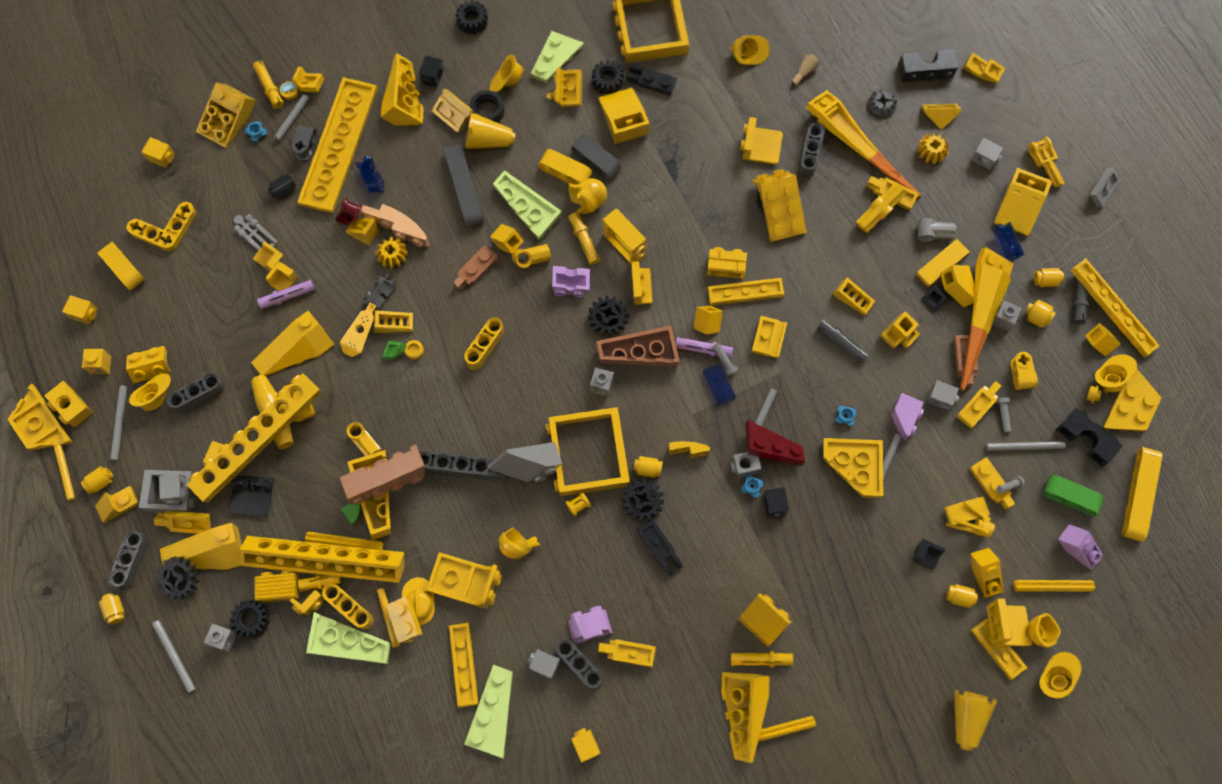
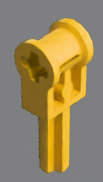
(1045, 155)

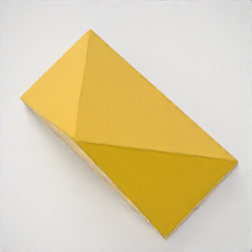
(941, 113)

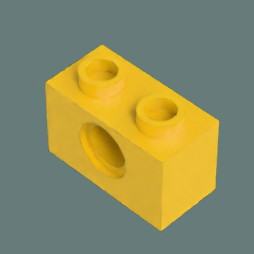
(77, 410)

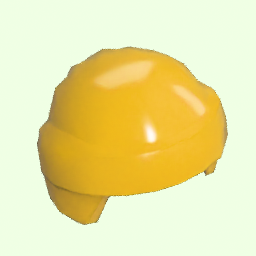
(514, 545)

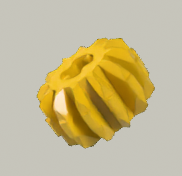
(933, 148)
(385, 256)

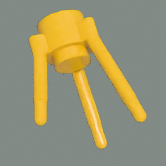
(980, 527)

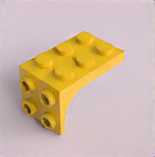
(781, 204)
(464, 581)

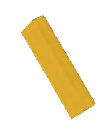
(949, 256)
(1003, 655)

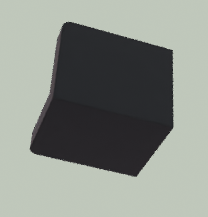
(927, 554)

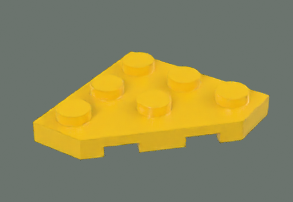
(857, 463)

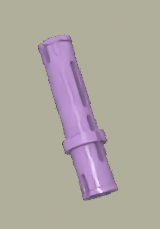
(264, 301)
(701, 347)

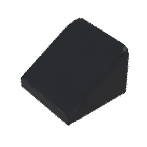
(935, 297)

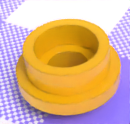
(1094, 394)

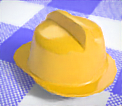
(750, 49)
(507, 75)
(1116, 373)
(151, 394)
(421, 599)
(1060, 675)

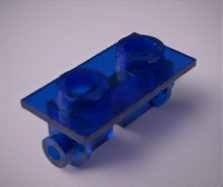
(371, 179)
(1008, 241)

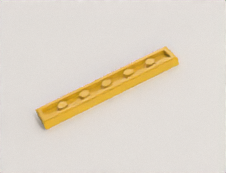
(1115, 308)

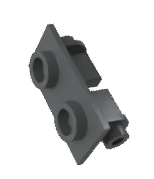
(382, 286)

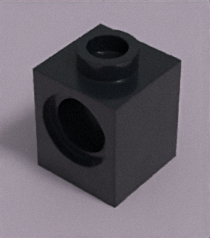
(431, 71)
(776, 503)

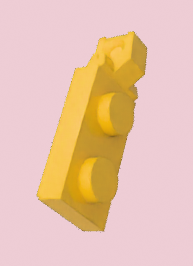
(882, 185)
(979, 405)
(989, 480)
(183, 521)
(629, 652)

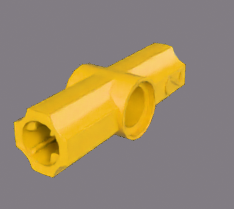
(881, 207)

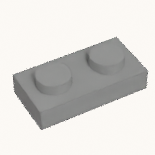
(1105, 187)

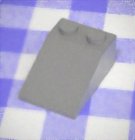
(528, 462)

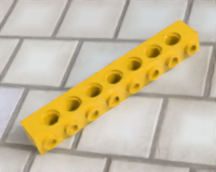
(198, 481)
(322, 559)

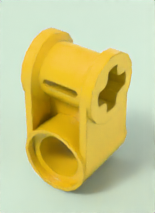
(1023, 375)

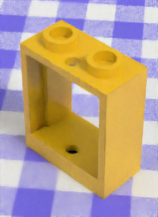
(624, 236)

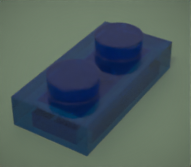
(719, 384)

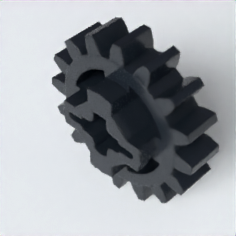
(604, 308)
(636, 496)
(177, 578)

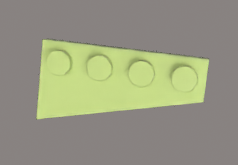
(528, 205)
(342, 641)
(491, 717)

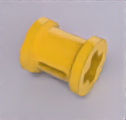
(578, 504)

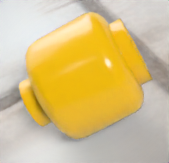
(1040, 313)

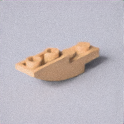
(399, 223)

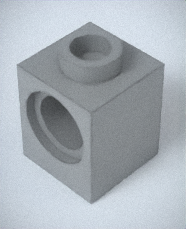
(987, 154)
(1006, 316)
(601, 382)
(943, 395)
(753, 461)
(172, 489)
(220, 637)
(543, 664)

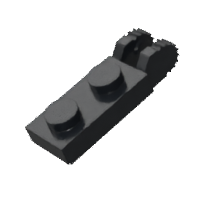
(651, 79)
(659, 545)

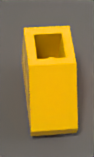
(959, 284)
(987, 572)

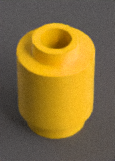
(1048, 277)
(648, 467)
(97, 480)
(961, 595)
(111, 608)

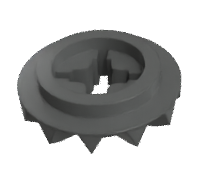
(877, 106)

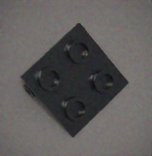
(251, 495)

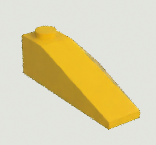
(400, 100)
(297, 343)
(210, 549)
(746, 705)

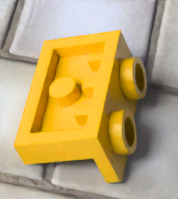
(641, 284)

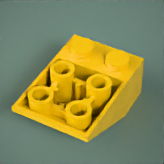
(225, 114)
(624, 115)
(1023, 201)
(764, 619)

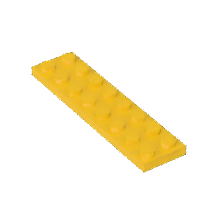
(337, 145)

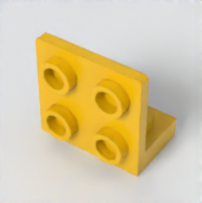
(1008, 624)

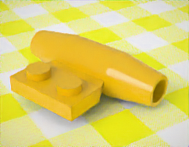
(265, 393)

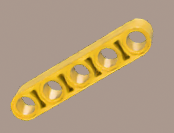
(1142, 494)

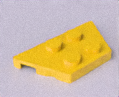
(1133, 406)
(37, 423)

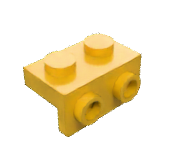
(568, 88)
(147, 364)
(404, 620)

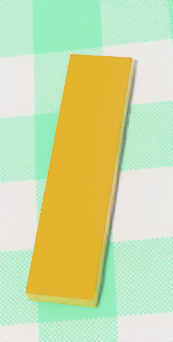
(745, 291)
(463, 665)

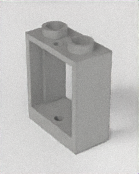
(149, 488)

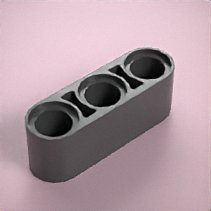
(596, 157)
(808, 157)
(186, 393)
(130, 570)
(574, 655)

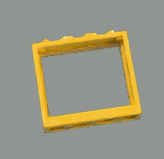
(651, 52)
(593, 486)

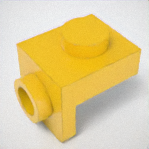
(307, 81)
(311, 604)

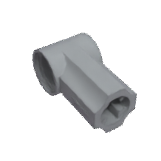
(930, 230)

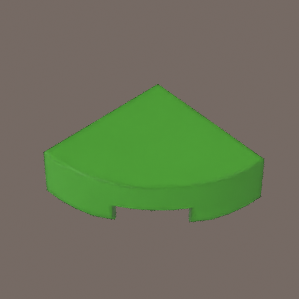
(393, 350)
(352, 512)

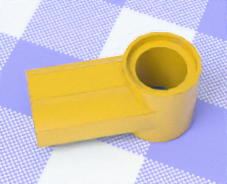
(533, 255)
(364, 441)

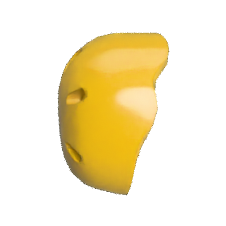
(1044, 630)

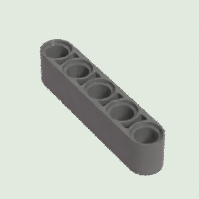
(463, 185)
(453, 462)

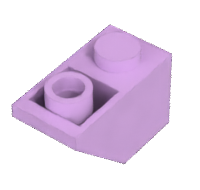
(905, 414)
(1081, 546)

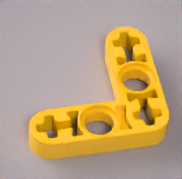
(168, 233)

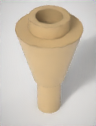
(808, 64)

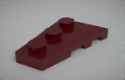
(772, 446)

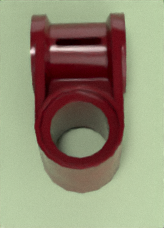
(348, 212)

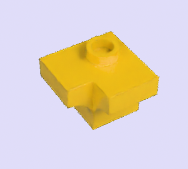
(901, 331)

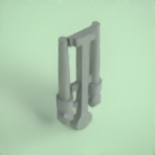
(239, 220)

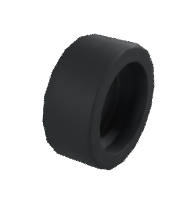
(492, 96)

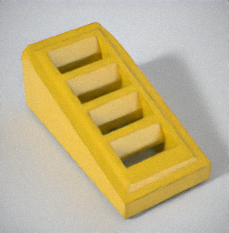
(850, 301)
(385, 328)

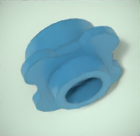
(255, 126)
(851, 412)
(752, 481)

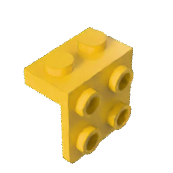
(761, 144)

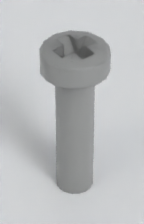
(725, 360)
(1002, 402)
(1016, 483)

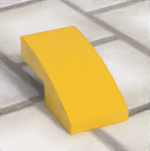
(985, 70)
(695, 449)
(962, 512)

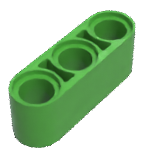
(1073, 495)

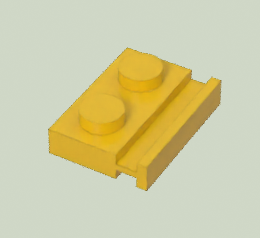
(452, 110)
(769, 337)

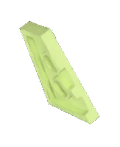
(554, 55)

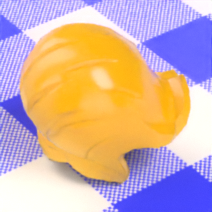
(589, 194)

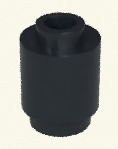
(281, 186)

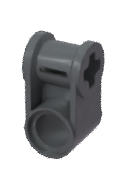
(304, 142)

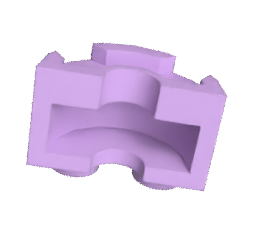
(570, 282)
(589, 625)

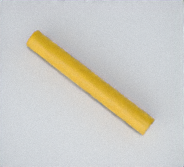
(64, 473)
(383, 602)

